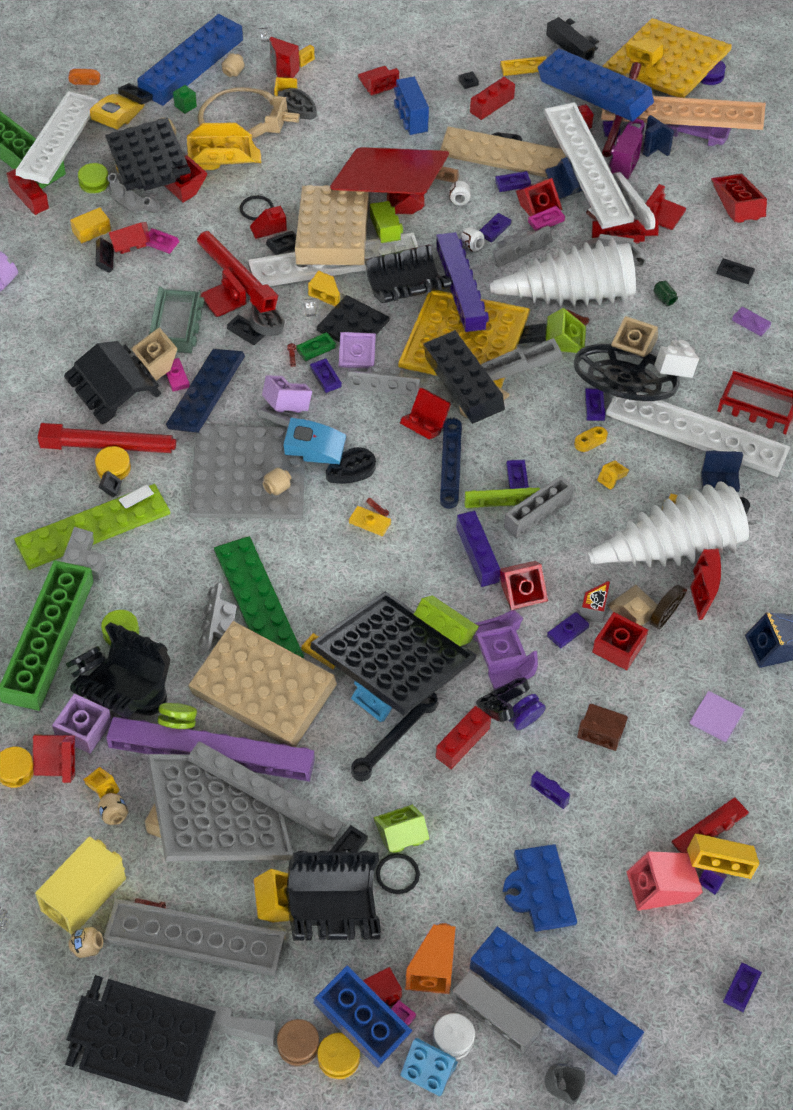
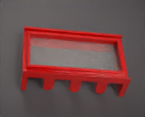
(758, 399)

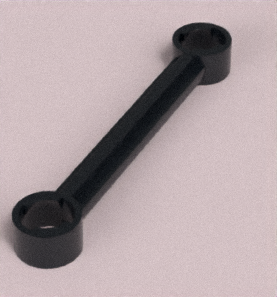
(392, 738)

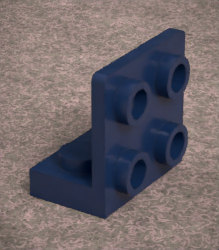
(721, 467)

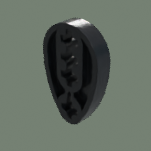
(358, 472)

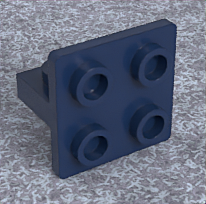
(657, 137)
(564, 178)

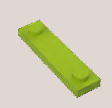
(496, 498)

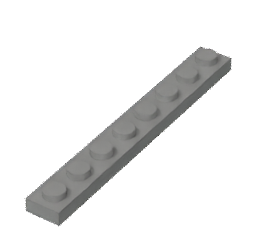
(265, 791)

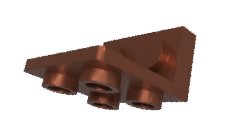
(602, 727)

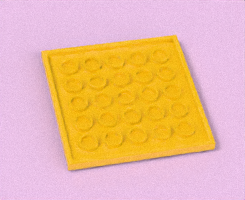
(684, 60)
(441, 317)

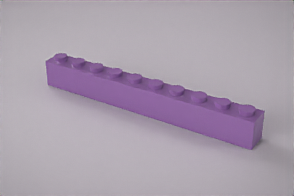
(255, 755)

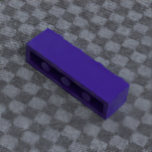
(478, 548)

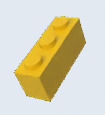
(723, 856)

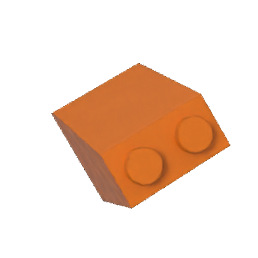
(432, 963)

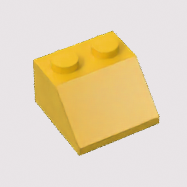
(272, 896)

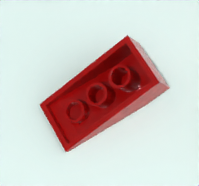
(740, 197)

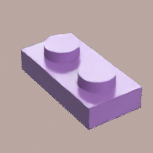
(751, 321)

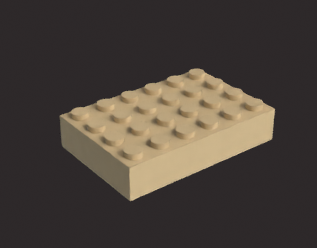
(331, 226)
(263, 684)

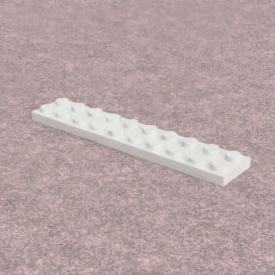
(56, 138)
(589, 165)
(283, 267)
(700, 432)

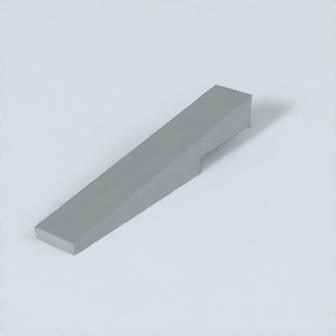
(520, 361)
(250, 1029)

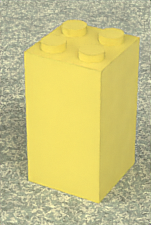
(81, 885)

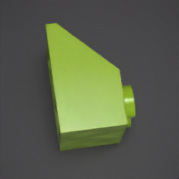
(566, 331)
(402, 828)

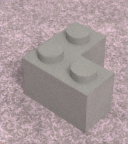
(79, 552)

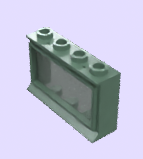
(178, 317)

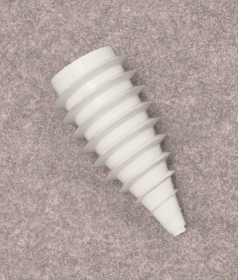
(575, 276)
(679, 529)

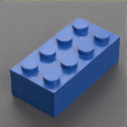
(362, 1016)

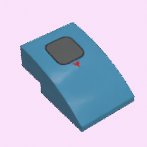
(314, 441)

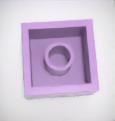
(84, 720)

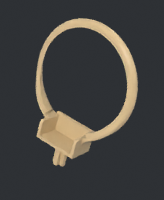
(272, 123)

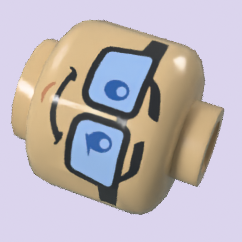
(112, 809)
(86, 942)

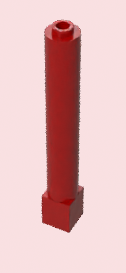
(261, 295)
(55, 436)

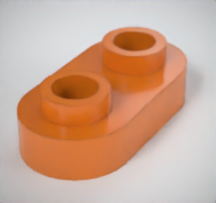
(84, 77)

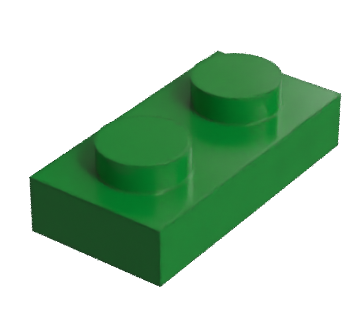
(316, 346)

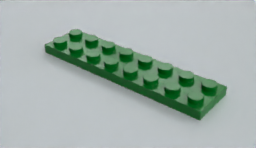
(255, 593)

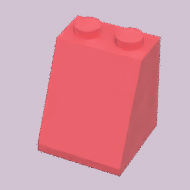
(663, 880)

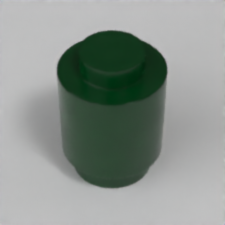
(665, 293)

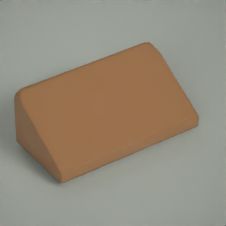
(448, 174)

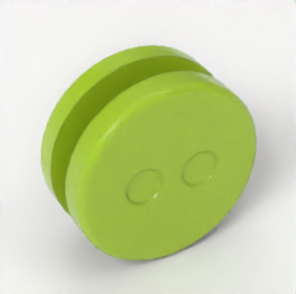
(93, 178)
(119, 617)
(177, 715)

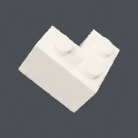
(677, 359)

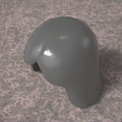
(574, 1081)

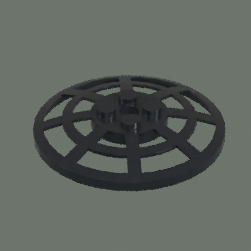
(623, 375)

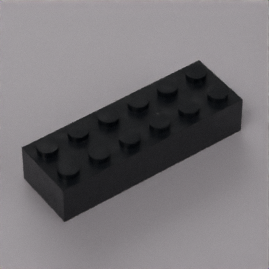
(464, 377)

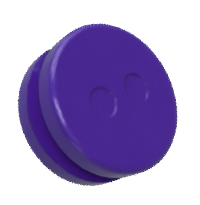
(715, 75)
(527, 711)

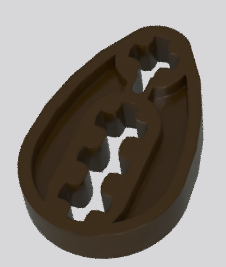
(667, 606)

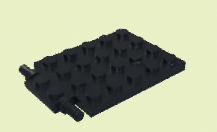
(148, 155)
(140, 1038)

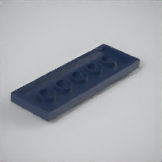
(205, 390)

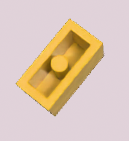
(90, 225)

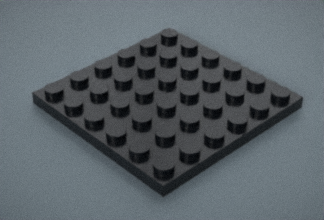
(392, 653)

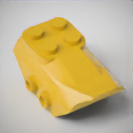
(220, 145)

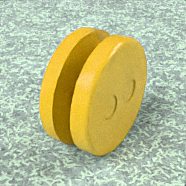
(113, 460)
(15, 767)
(338, 1056)

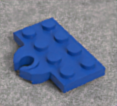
(541, 888)

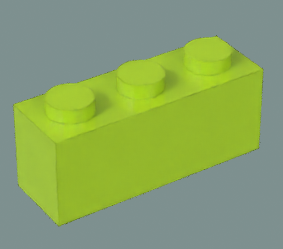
(385, 222)
(446, 620)

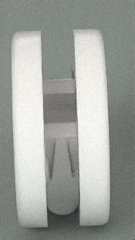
(454, 1035)

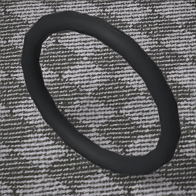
(250, 198)
(394, 891)

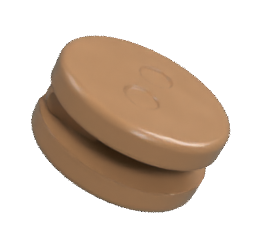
(298, 1042)

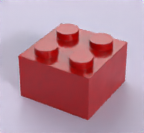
(620, 641)

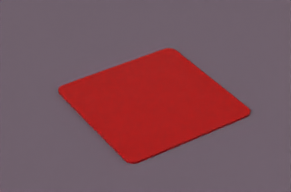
(390, 170)

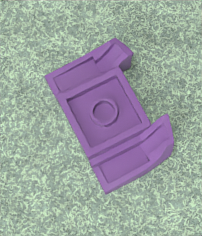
(715, 135)
(504, 650)

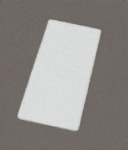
(136, 496)

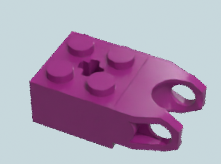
(627, 149)

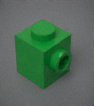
(184, 99)

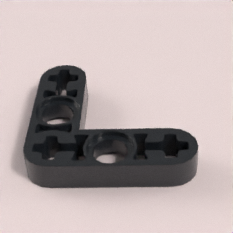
(496, 703)

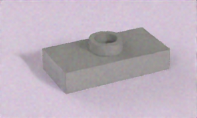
(279, 418)

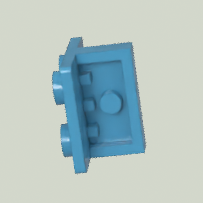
(371, 703)
(428, 1067)

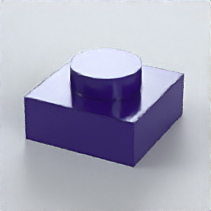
(607, 127)
(712, 880)

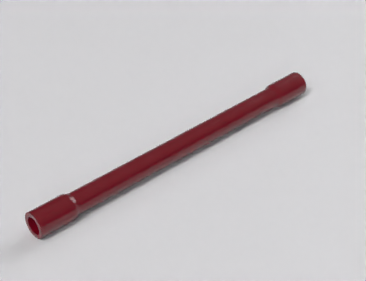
(633, 74)

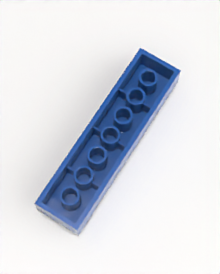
(191, 58)
(596, 84)
(556, 1000)

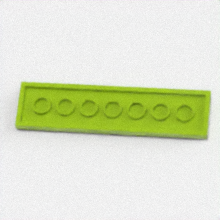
(103, 520)

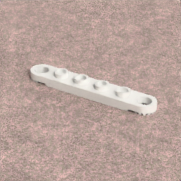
(635, 202)

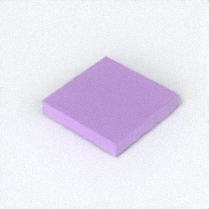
(357, 350)
(717, 716)

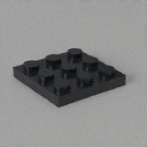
(352, 317)

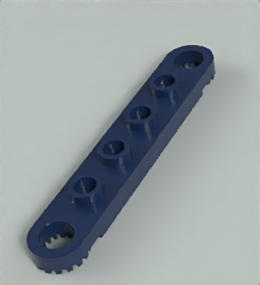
(451, 463)

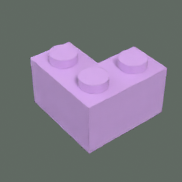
(286, 395)

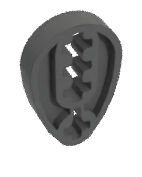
(304, 103)
(266, 323)

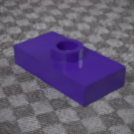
(512, 181)
(495, 227)
(325, 375)
(594, 404)
(517, 474)
(568, 630)
(550, 789)
(742, 987)

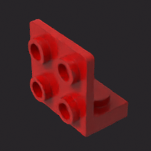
(379, 79)
(664, 210)
(225, 296)
(427, 414)
(54, 756)

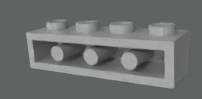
(538, 507)
(496, 1012)

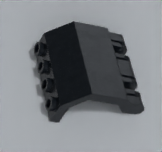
(404, 274)
(108, 378)
(130, 674)
(332, 894)

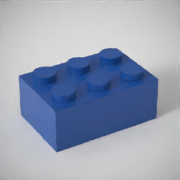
(411, 105)

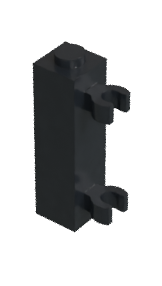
(570, 40)

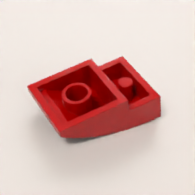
(706, 580)

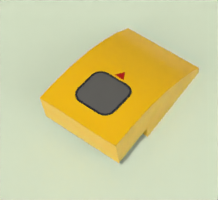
(115, 110)

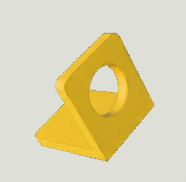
(284, 83)

